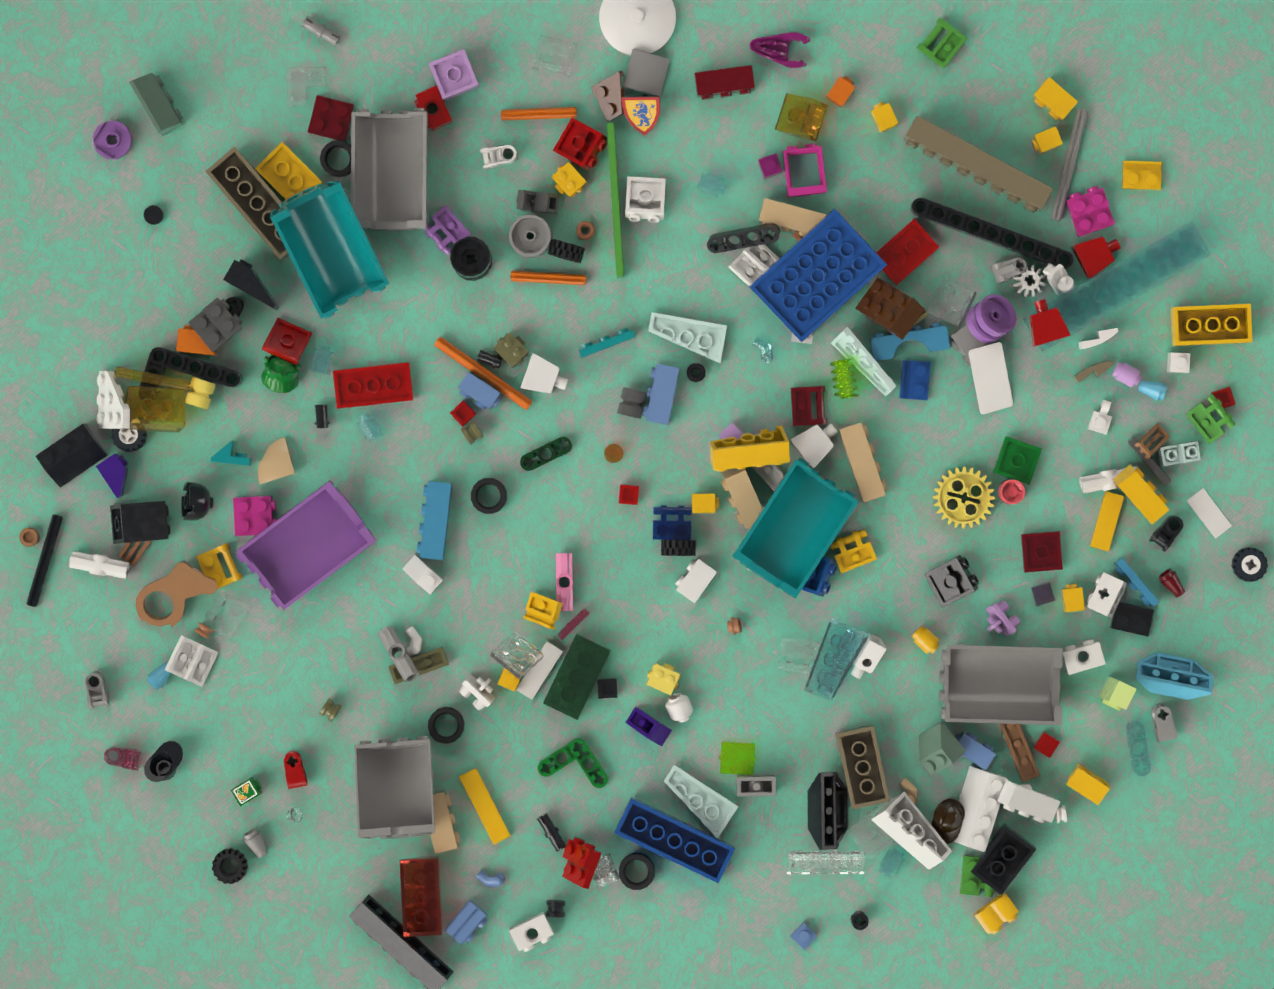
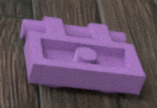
(450, 226)

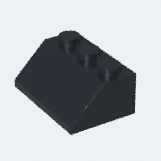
(71, 455)

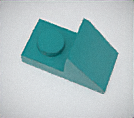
(225, 455)

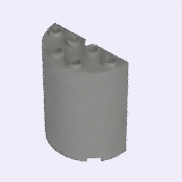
(394, 788)

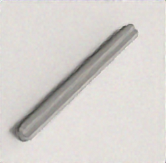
(1069, 164)

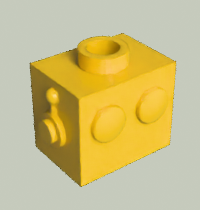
(568, 180)

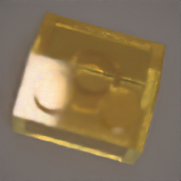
(801, 117)

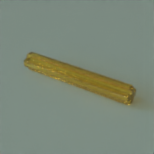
(152, 378)

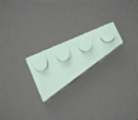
(691, 334)
(852, 349)
(703, 801)

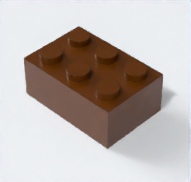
(890, 308)

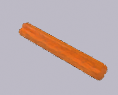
(539, 113)
(542, 277)

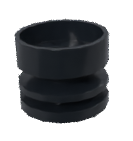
(467, 248)

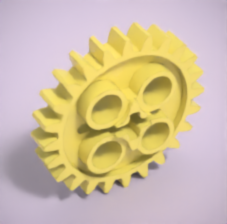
(959, 514)

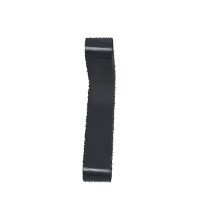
(204, 372)

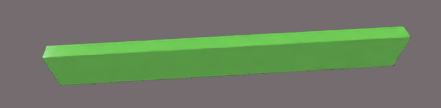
(615, 200)

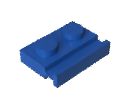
(914, 380)

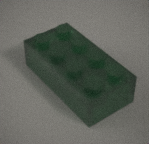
(577, 676)

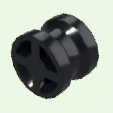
(555, 908)

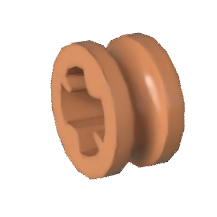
(203, 630)

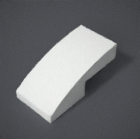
(1102, 336)

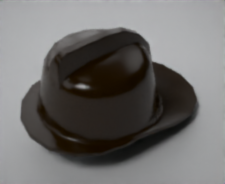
(948, 819)

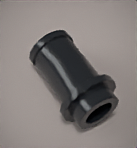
(490, 359)
(321, 416)

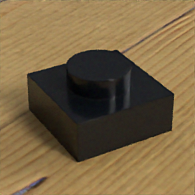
(607, 688)

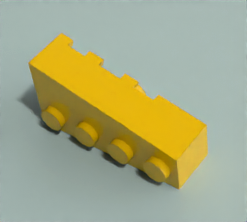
(750, 450)

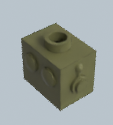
(511, 349)

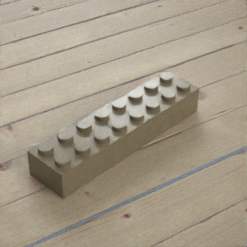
(978, 164)

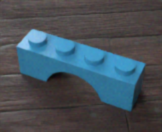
(934, 339)

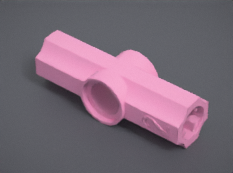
(564, 568)

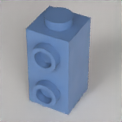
(480, 391)
(976, 752)

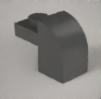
(537, 202)

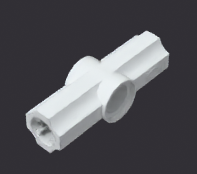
(1101, 481)
(99, 564)

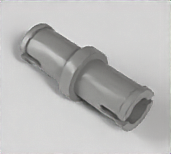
(321, 30)

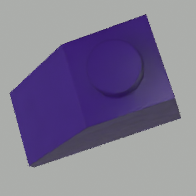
(114, 473)
(648, 726)

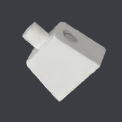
(542, 376)
(814, 443)
(868, 656)

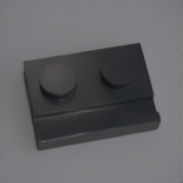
(1132, 619)

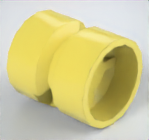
(200, 393)

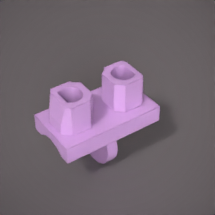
(999, 620)

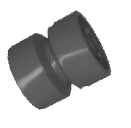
(632, 402)

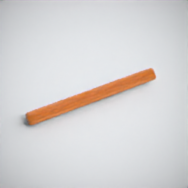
(483, 373)

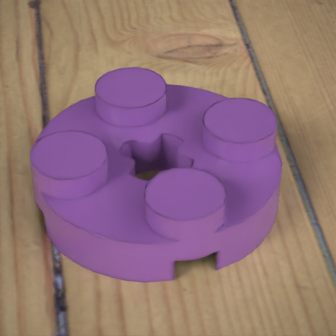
(123, 138)

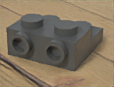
(216, 324)

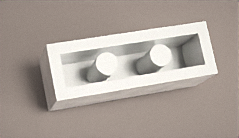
(1028, 802)

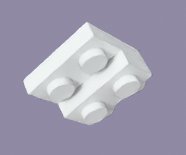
(645, 199)

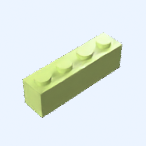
(1117, 694)

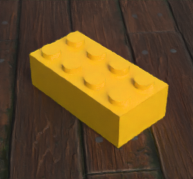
(1211, 324)

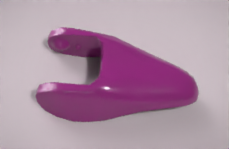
(777, 48)

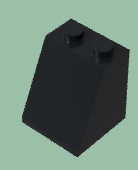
(139, 522)

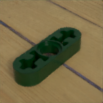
(535, 464)

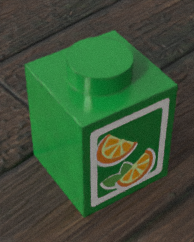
(247, 791)

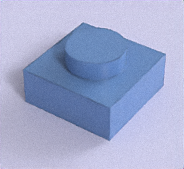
(803, 935)

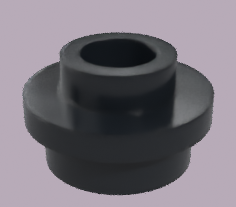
(696, 378)

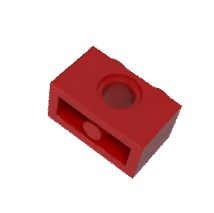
(429, 97)

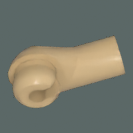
(911, 790)

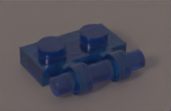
(672, 529)

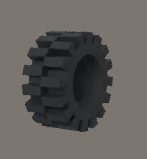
(566, 251)
(678, 547)
(229, 877)

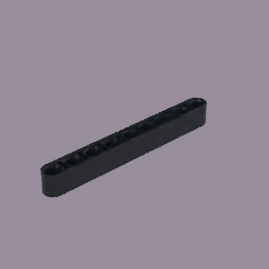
(981, 234)

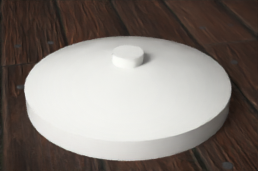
(637, 24)

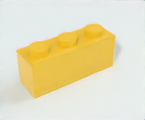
(1142, 493)

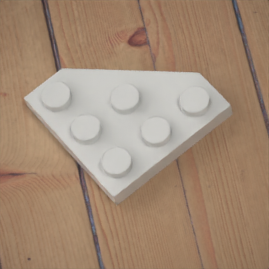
(112, 410)

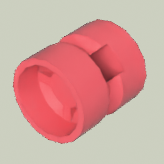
(1011, 491)

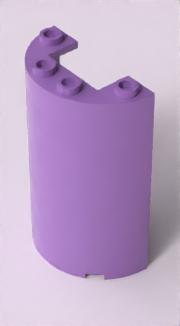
(306, 545)

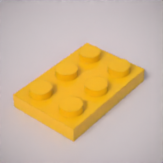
(287, 172)

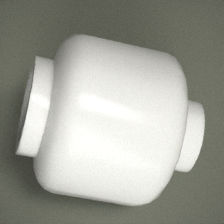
(679, 707)

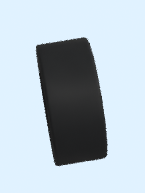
(324, 154)
(474, 495)
(443, 739)
(640, 885)

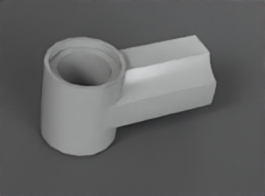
(1007, 269)

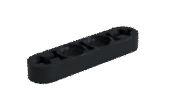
(742, 234)

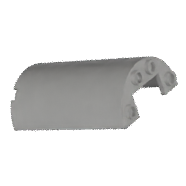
(389, 169)
(1001, 685)

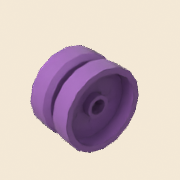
(991, 318)

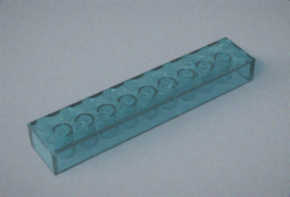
(1128, 279)

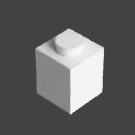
(1178, 363)

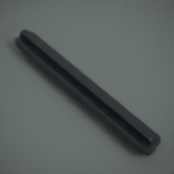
(44, 560)

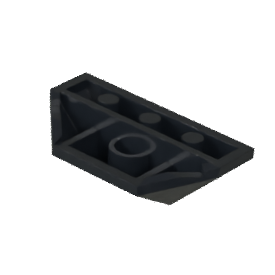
(827, 810)

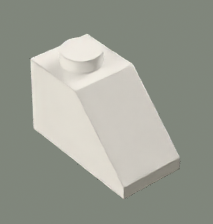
(422, 574)

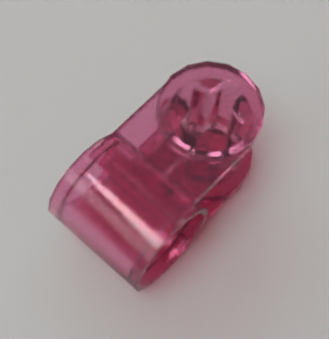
(124, 757)

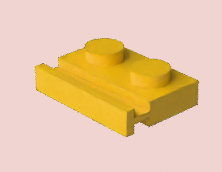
(1141, 175)
(542, 610)

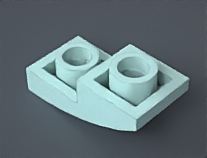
(1178, 453)

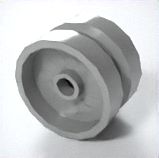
(536, 246)

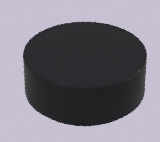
(153, 215)

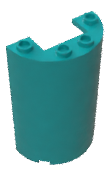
(328, 246)
(795, 528)

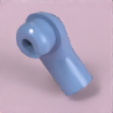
(491, 881)

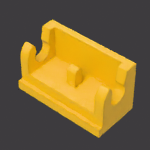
(1088, 784)

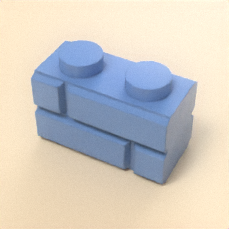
(466, 921)

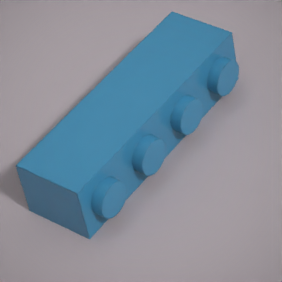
(435, 520)

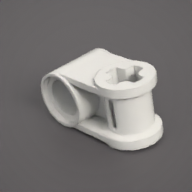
(497, 156)

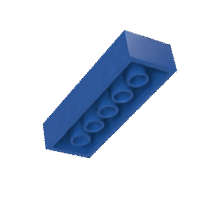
(674, 839)

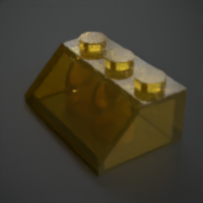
(156, 408)

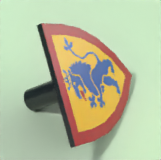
(642, 112)

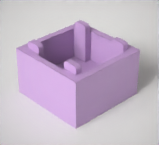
(453, 75)

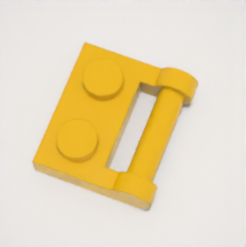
(212, 567)

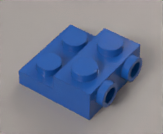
(820, 577)

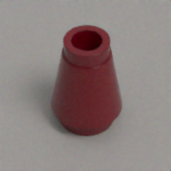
(1171, 582)

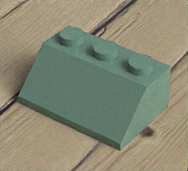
(157, 103)

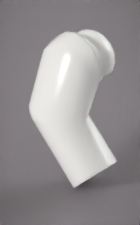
(416, 641)

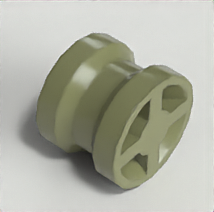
(472, 432)
(330, 709)

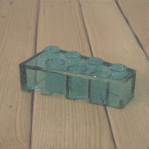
(835, 658)

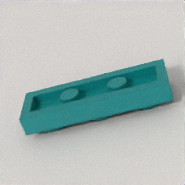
(606, 342)

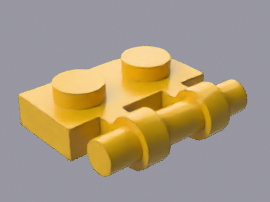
(856, 556)

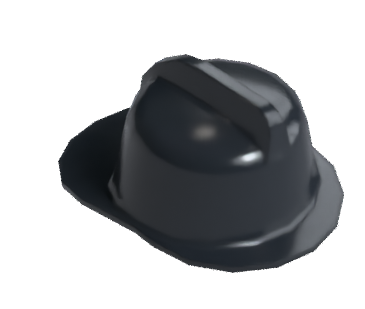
(164, 762)

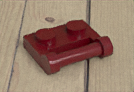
(802, 406)

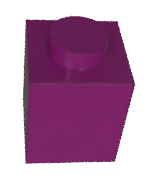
(770, 166)

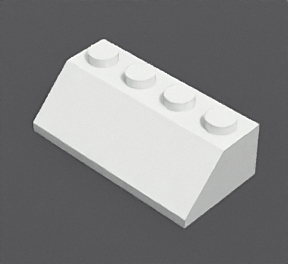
(981, 807)

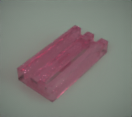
(573, 623)

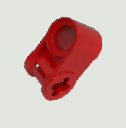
(295, 773)

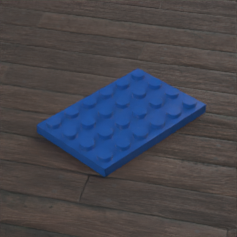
(818, 275)

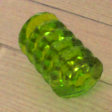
(843, 379)

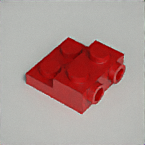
(580, 144)
(581, 862)

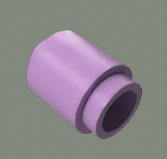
(1126, 374)

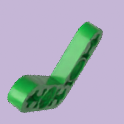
(573, 755)

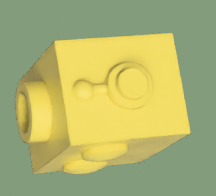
(663, 678)

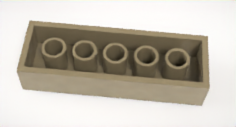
(250, 196)

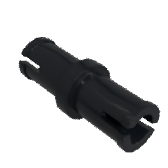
(551, 832)

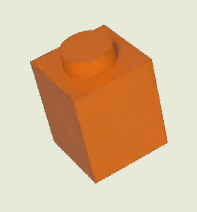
(841, 91)

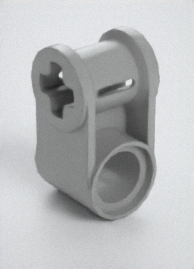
(97, 692)
(1163, 727)

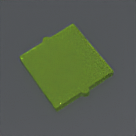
(737, 758)

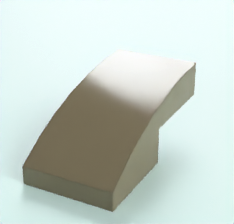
(1097, 369)

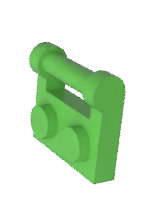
(946, 48)

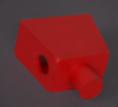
(1095, 255)
(1047, 324)

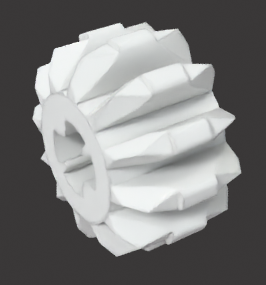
(1034, 277)

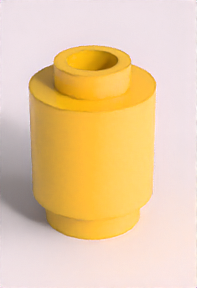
(925, 639)

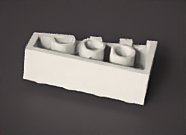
(912, 831)

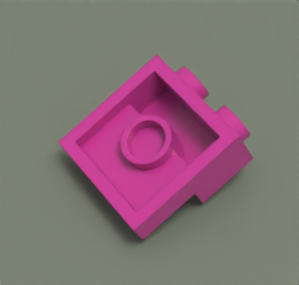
(1089, 211)
(253, 514)

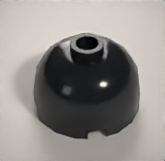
(196, 501)

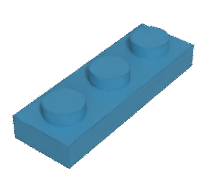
(1135, 582)

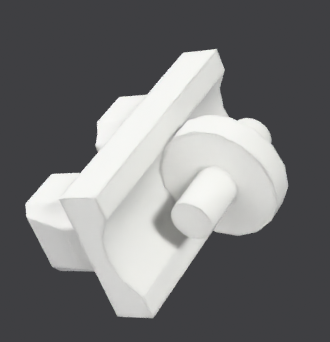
(1058, 278)
(479, 689)

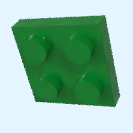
(1017, 460)

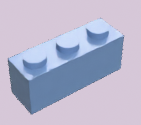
(661, 394)

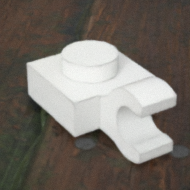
(1100, 420)

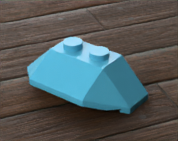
(1174, 676)

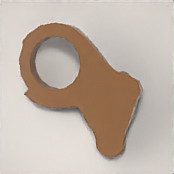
(180, 584)

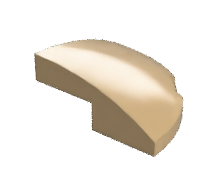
(275, 462)

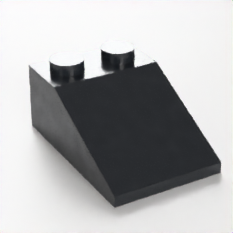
(248, 281)
(1003, 859)

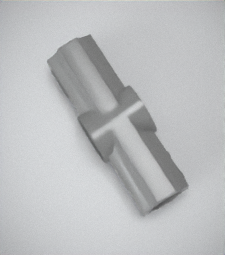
(393, 645)

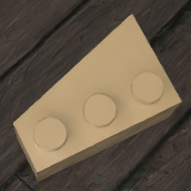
(742, 496)

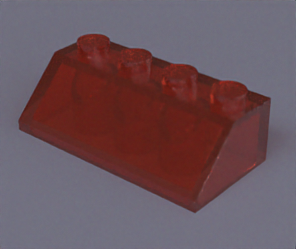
(421, 896)

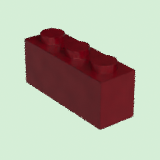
(724, 82)

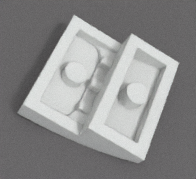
(753, 262)
(191, 661)

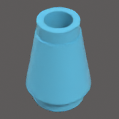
(1153, 389)
(158, 676)

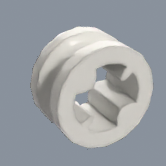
(1061, 814)

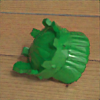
(280, 374)

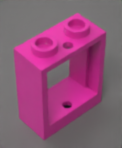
(809, 190)

